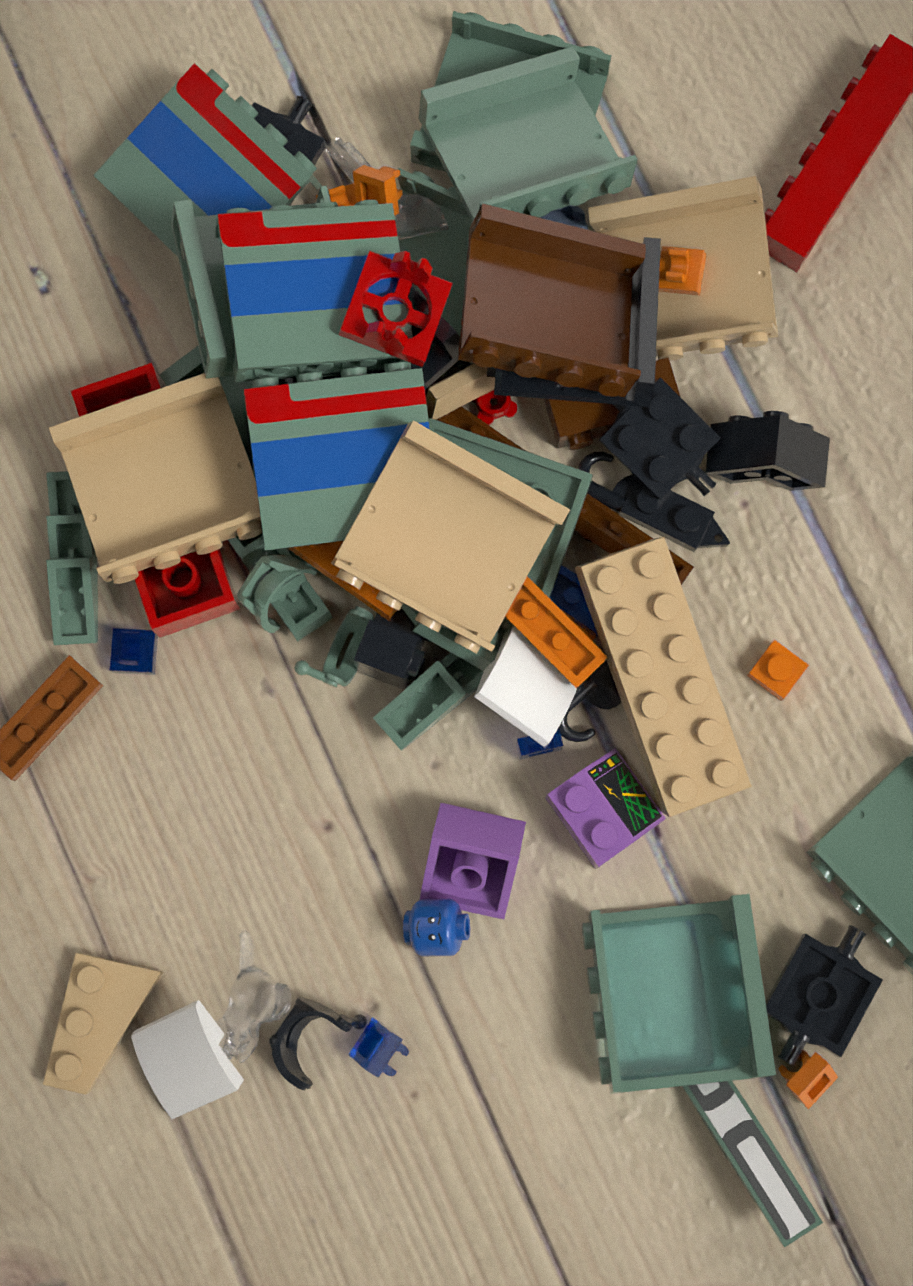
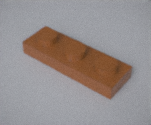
(45, 716)

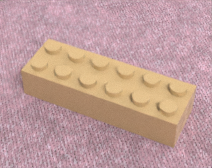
(663, 676)

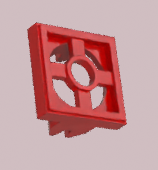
(386, 334)

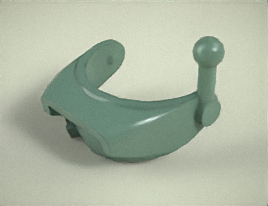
(266, 580)
(353, 623)

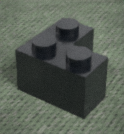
(769, 450)
(391, 650)

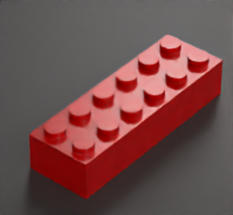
(197, 585)

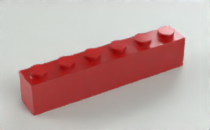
(841, 154)

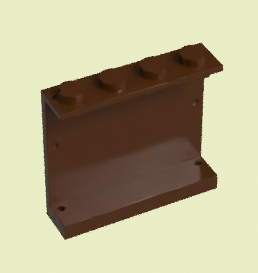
(549, 301)

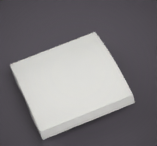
(525, 688)
(184, 1060)

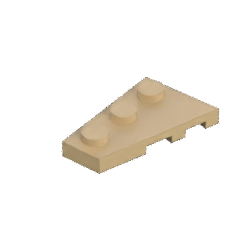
(94, 1016)

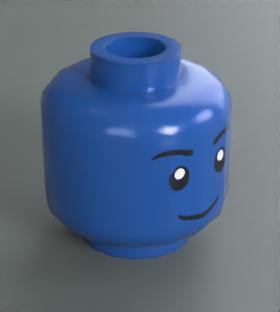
(436, 927)

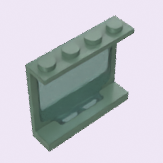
(678, 995)

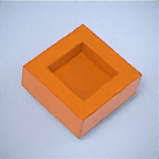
(777, 670)

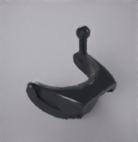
(285, 1040)

